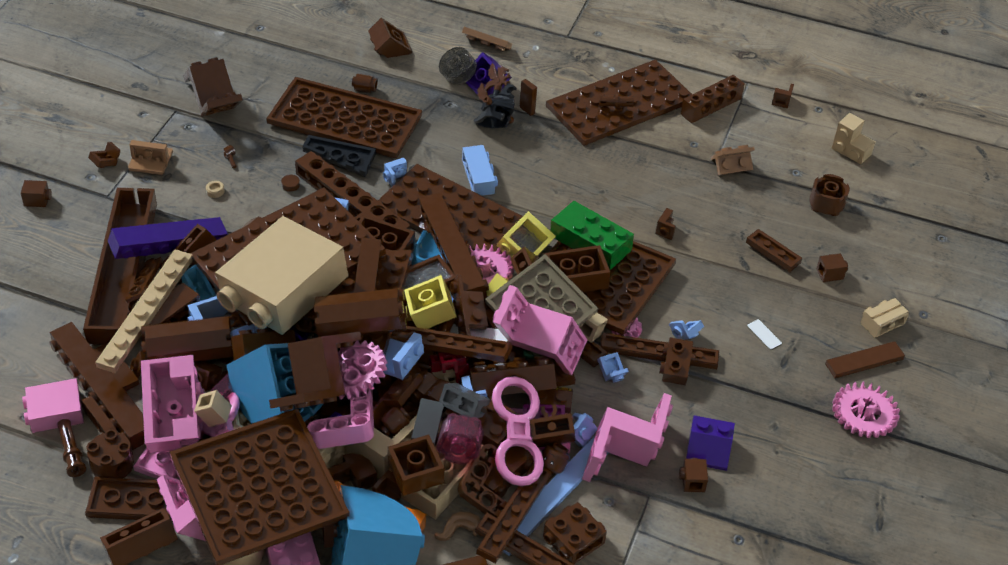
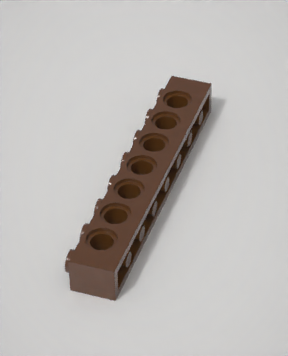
(324, 175)

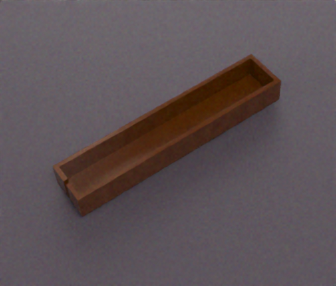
(117, 276)

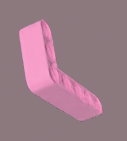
(346, 429)

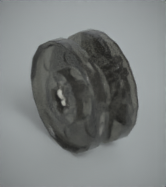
(457, 65)

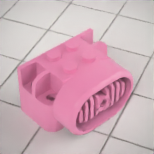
(169, 403)

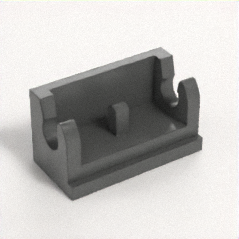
(463, 400)
(428, 419)

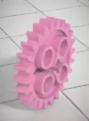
(361, 367)

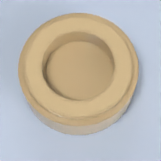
(215, 189)

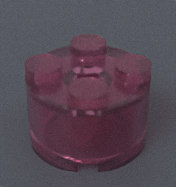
(460, 438)

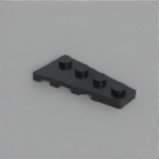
(343, 154)

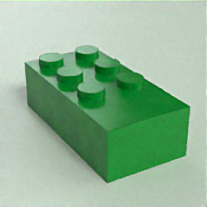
(583, 228)

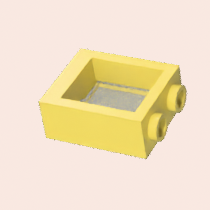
(526, 233)

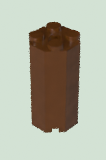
(361, 312)
(200, 337)

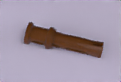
(72, 454)

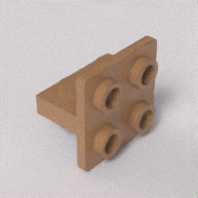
(149, 157)
(733, 160)

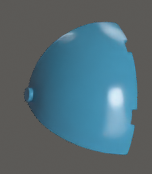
(263, 377)
(376, 531)

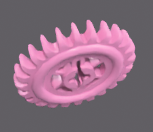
(490, 261)
(863, 397)

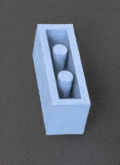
(479, 170)

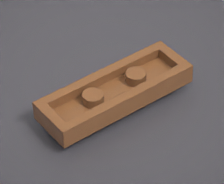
(486, 39)

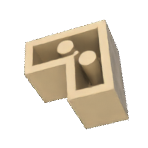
(850, 141)

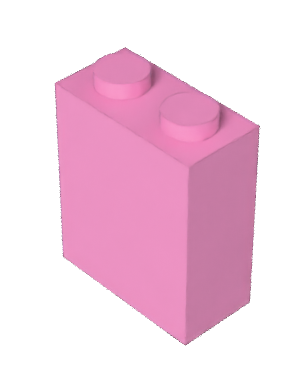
(52, 403)

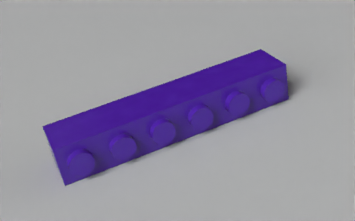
(159, 237)

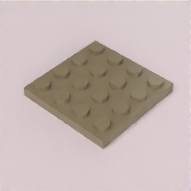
(548, 288)

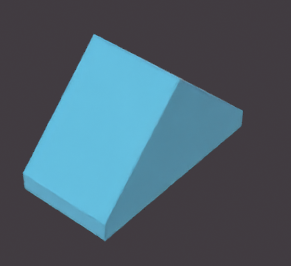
(198, 282)

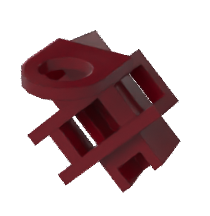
(446, 361)

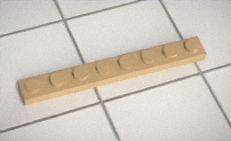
(144, 311)

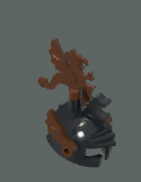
(498, 106)

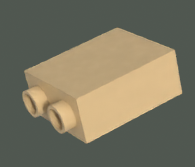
(281, 275)

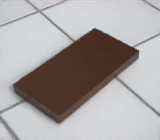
(124, 498)

